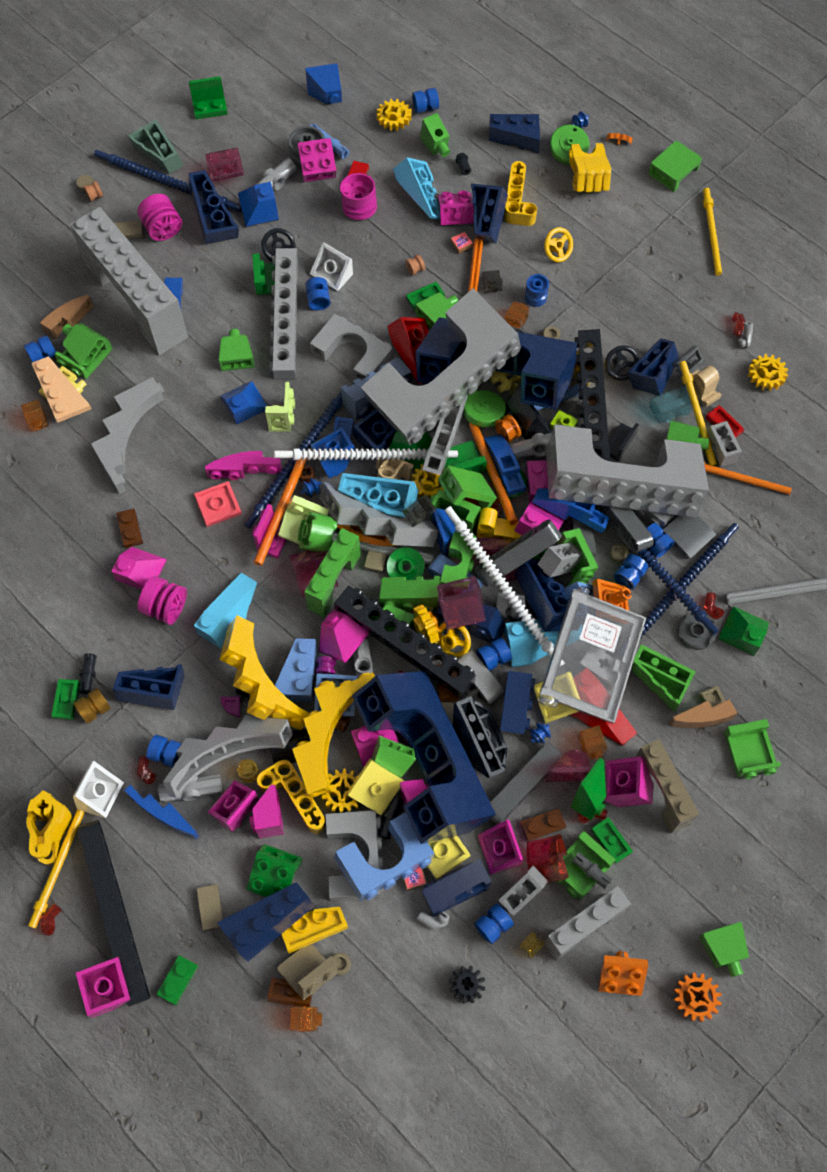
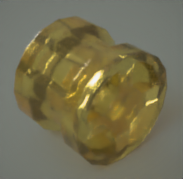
(244, 767)
(532, 945)

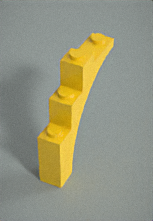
(250, 677)
(320, 726)

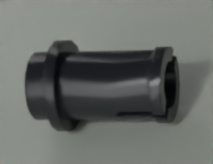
(462, 161)

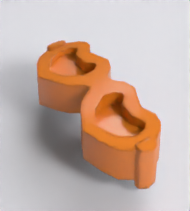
(619, 136)

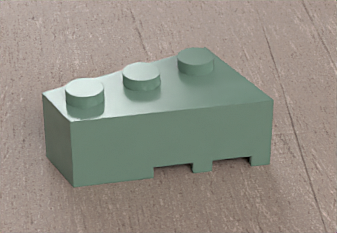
(156, 146)

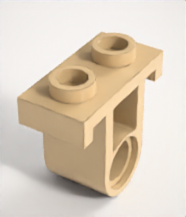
(705, 385)
(394, 469)

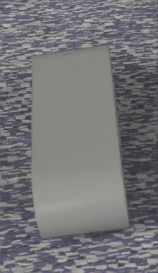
(485, 681)

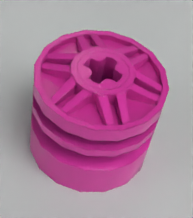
(358, 196)
(159, 217)
(162, 600)

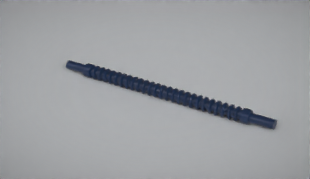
(154, 175)
(321, 423)
(721, 541)
(700, 615)

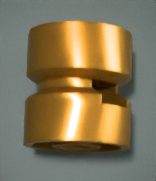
(92, 705)

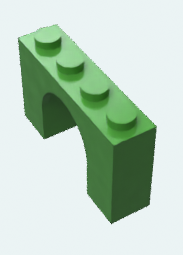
(342, 553)

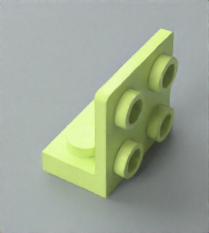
(282, 417)
(295, 514)

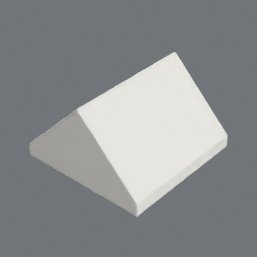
(332, 266)
(97, 791)

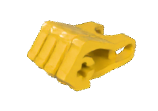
(590, 170)
(49, 838)

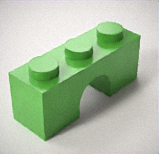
(462, 552)

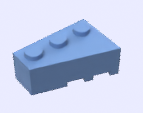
(298, 672)

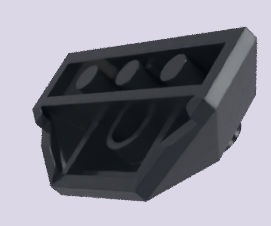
(526, 415)
(480, 736)

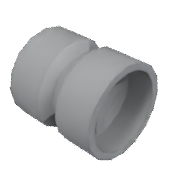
(505, 608)

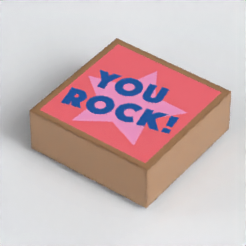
(461, 242)
(416, 880)

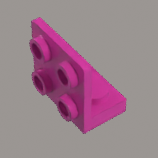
(317, 160)
(456, 208)
(260, 530)

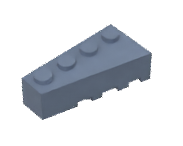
(354, 398)

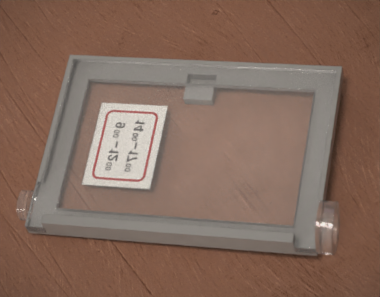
(592, 656)

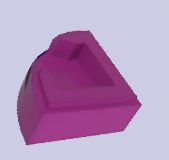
(232, 705)

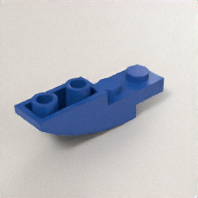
(505, 464)
(579, 511)

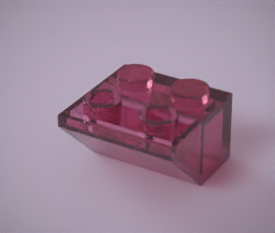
(224, 164)
(461, 602)

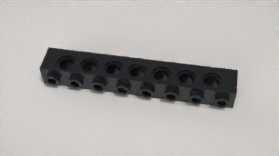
(592, 340)
(456, 685)

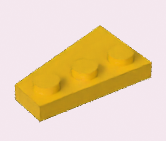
(314, 927)

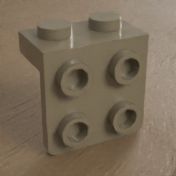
(307, 970)

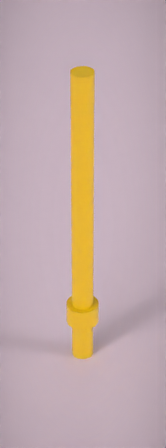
(708, 205)
(687, 380)
(40, 906)

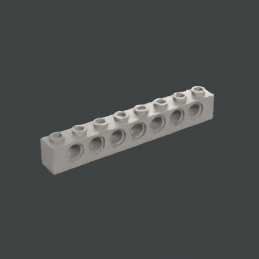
(287, 259)

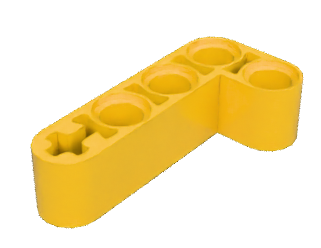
(515, 210)
(492, 526)
(298, 797)

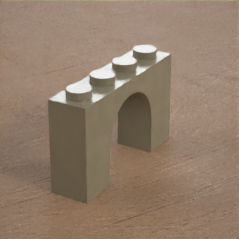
(679, 806)

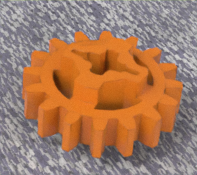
(690, 991)

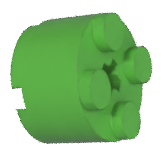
(316, 532)

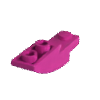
(237, 464)

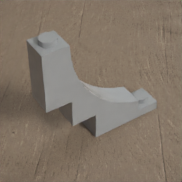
(132, 405)
(374, 522)

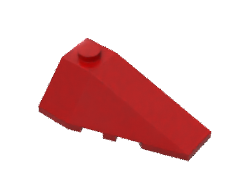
(406, 337)
(619, 732)

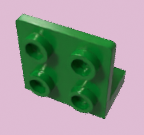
(208, 97)
(262, 275)
(468, 458)
(272, 870)

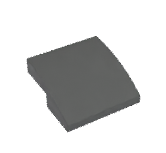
(689, 534)

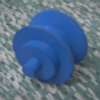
(580, 120)
(311, 487)
(540, 733)

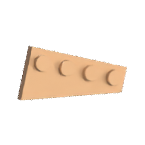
(59, 391)

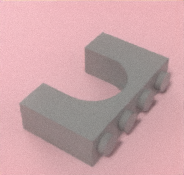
(340, 331)
(357, 825)
(586, 922)

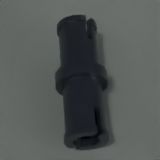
(87, 673)
(391, 813)

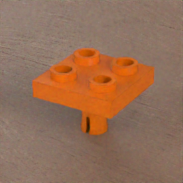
(611, 593)
(623, 974)

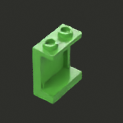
(674, 165)
(67, 361)
(464, 483)
(465, 511)
(587, 565)
(751, 749)
(578, 883)

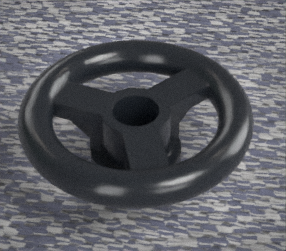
(273, 232)
(617, 358)

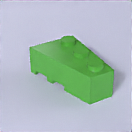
(410, 593)
(662, 675)

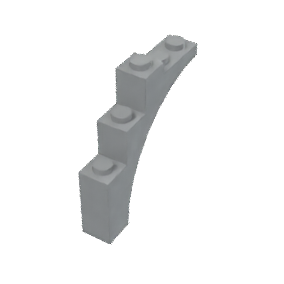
(443, 440)
(224, 742)

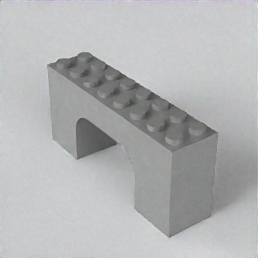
(115, 260)
(418, 408)
(670, 487)

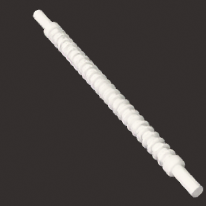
(296, 454)
(461, 527)

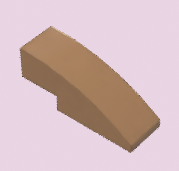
(68, 313)
(705, 715)

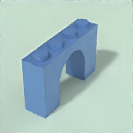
(368, 880)

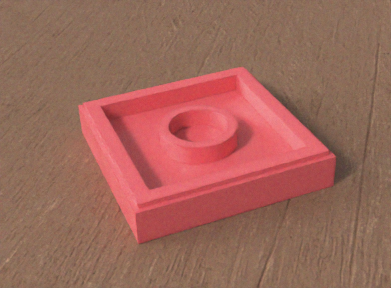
(217, 504)

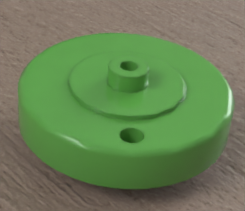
(562, 140)
(484, 408)

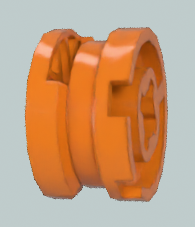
(508, 428)

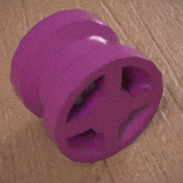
(325, 665)

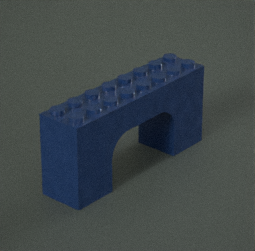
(542, 362)
(455, 797)

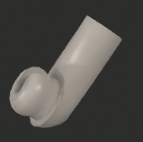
(747, 335)
(434, 922)

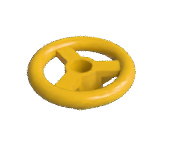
(557, 244)
(452, 640)

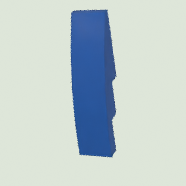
(168, 815)

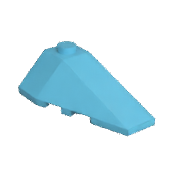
(417, 182)
(382, 494)
(231, 602)
(523, 645)

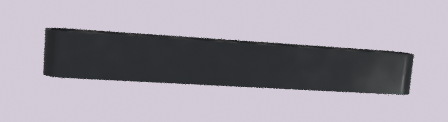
(113, 910)

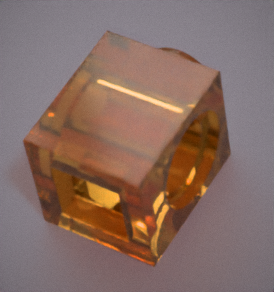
(517, 314)
(34, 415)
(593, 742)
(305, 1019)

